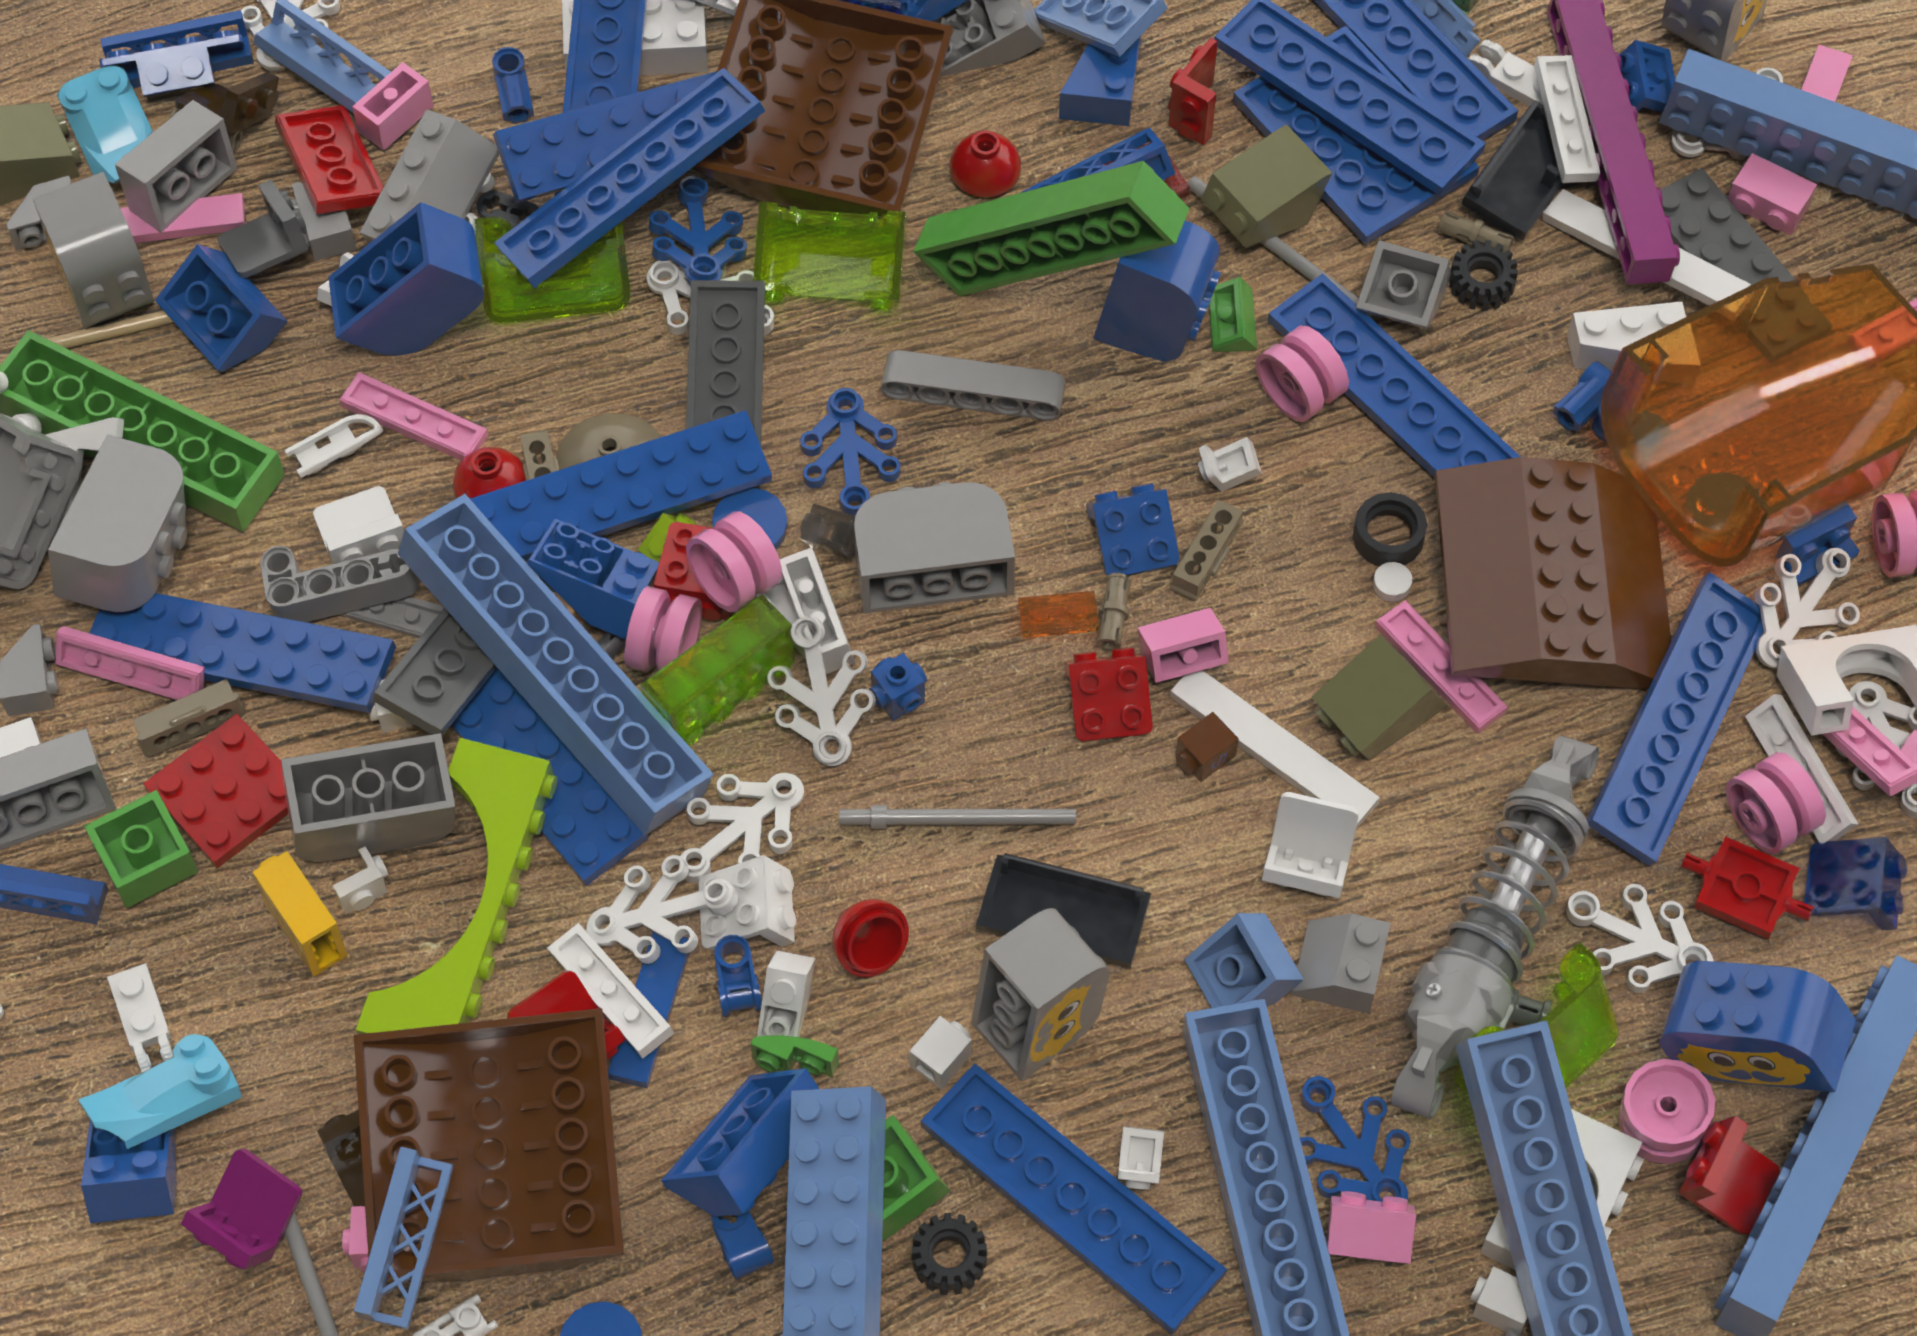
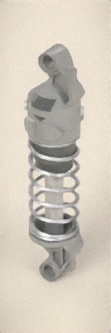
(1473, 976)

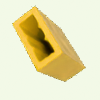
(300, 913)

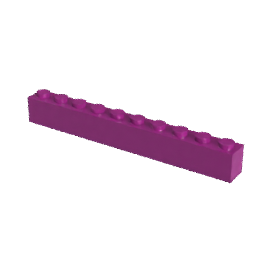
(1626, 174)

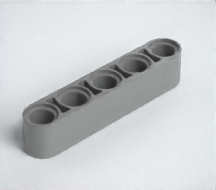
(973, 385)

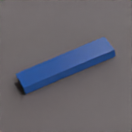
(659, 985)

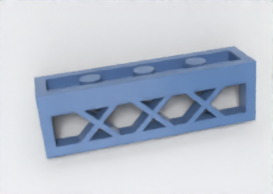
(317, 65)
(388, 1234)

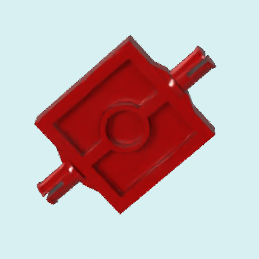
(1746, 887)

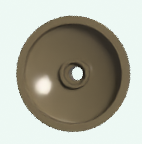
(600, 432)

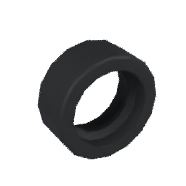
(1393, 505)

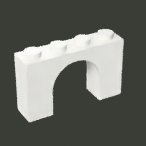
(1814, 672)
(1609, 1161)

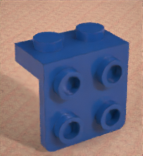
(1134, 530)

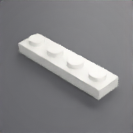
(1566, 119)
(1781, 732)
(611, 990)

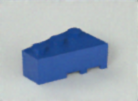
(1101, 87)

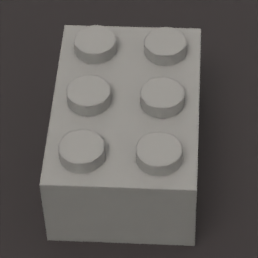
(176, 165)

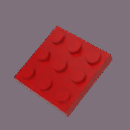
(223, 790)

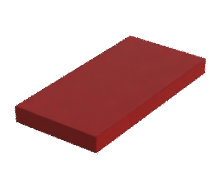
(330, 158)

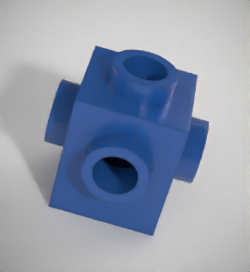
(898, 685)

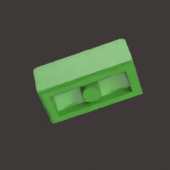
(1233, 317)

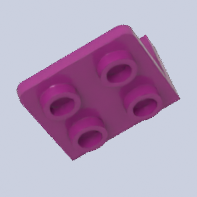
(246, 1211)

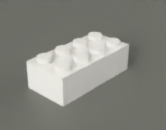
(672, 37)

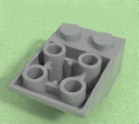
(990, 33)

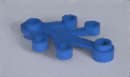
(701, 266)
(849, 446)
(1355, 1152)

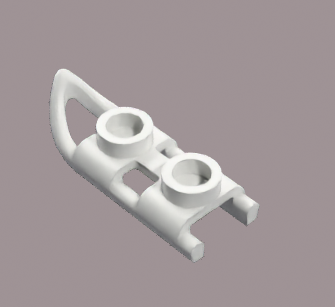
(342, 444)
(466, 1320)

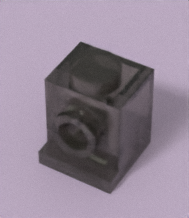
(820, 522)

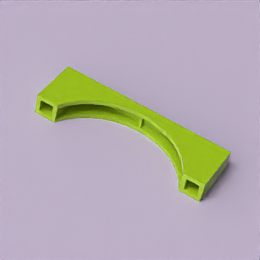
(509, 799)

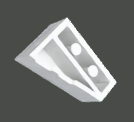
(1604, 333)
(806, 593)

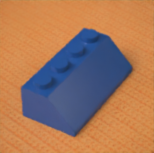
(740, 1146)

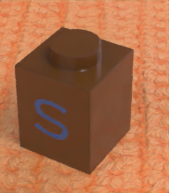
(1206, 747)

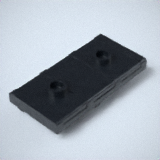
(1518, 177)
(1101, 910)

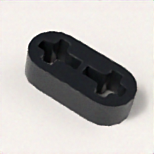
(509, 209)

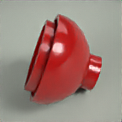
(985, 164)
(473, 482)
(870, 937)

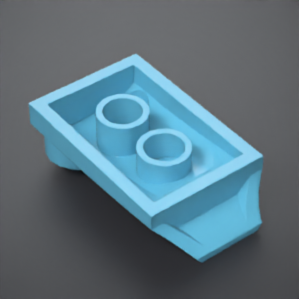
(104, 117)
(166, 1094)

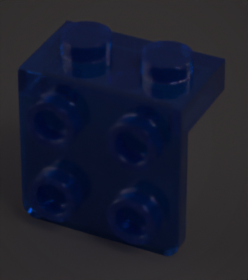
(1857, 879)

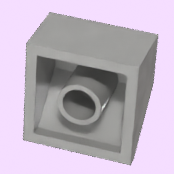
(1404, 285)
(1342, 960)

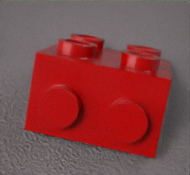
(1191, 99)
(675, 572)
(1109, 694)
(562, 995)
(1730, 1176)

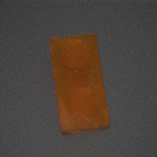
(1058, 614)

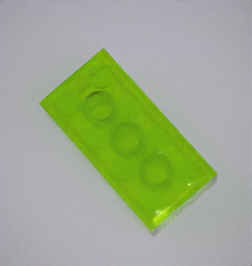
(722, 669)

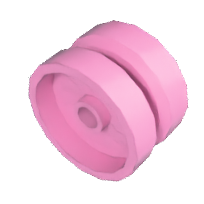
(1302, 373)
(1895, 533)
(734, 561)
(661, 629)
(1775, 802)
(1667, 1109)

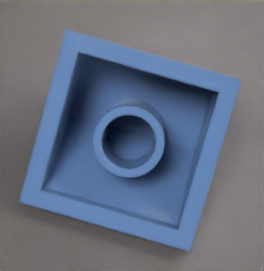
(1244, 963)

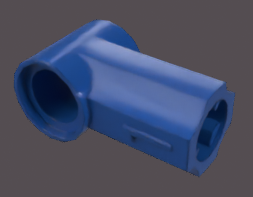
(512, 85)
(1583, 399)

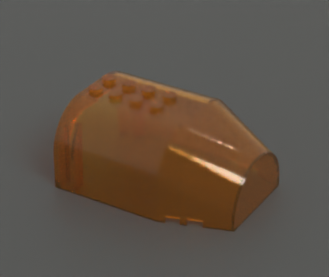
(1767, 409)

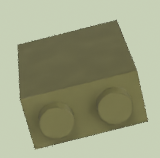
(33, 149)
(1268, 188)
(1377, 699)

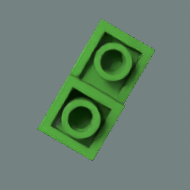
(781, 1052)

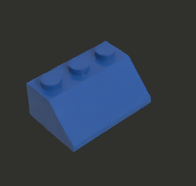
(219, 309)

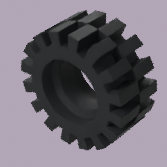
(1483, 258)
(949, 1278)

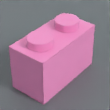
(393, 106)
(1771, 194)
(1183, 645)
(1371, 1227)

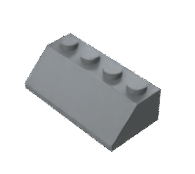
(438, 167)
(51, 788)

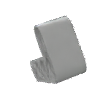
(384, 575)

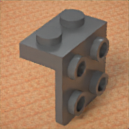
(267, 238)

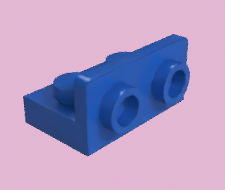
(1648, 75)
(1813, 540)

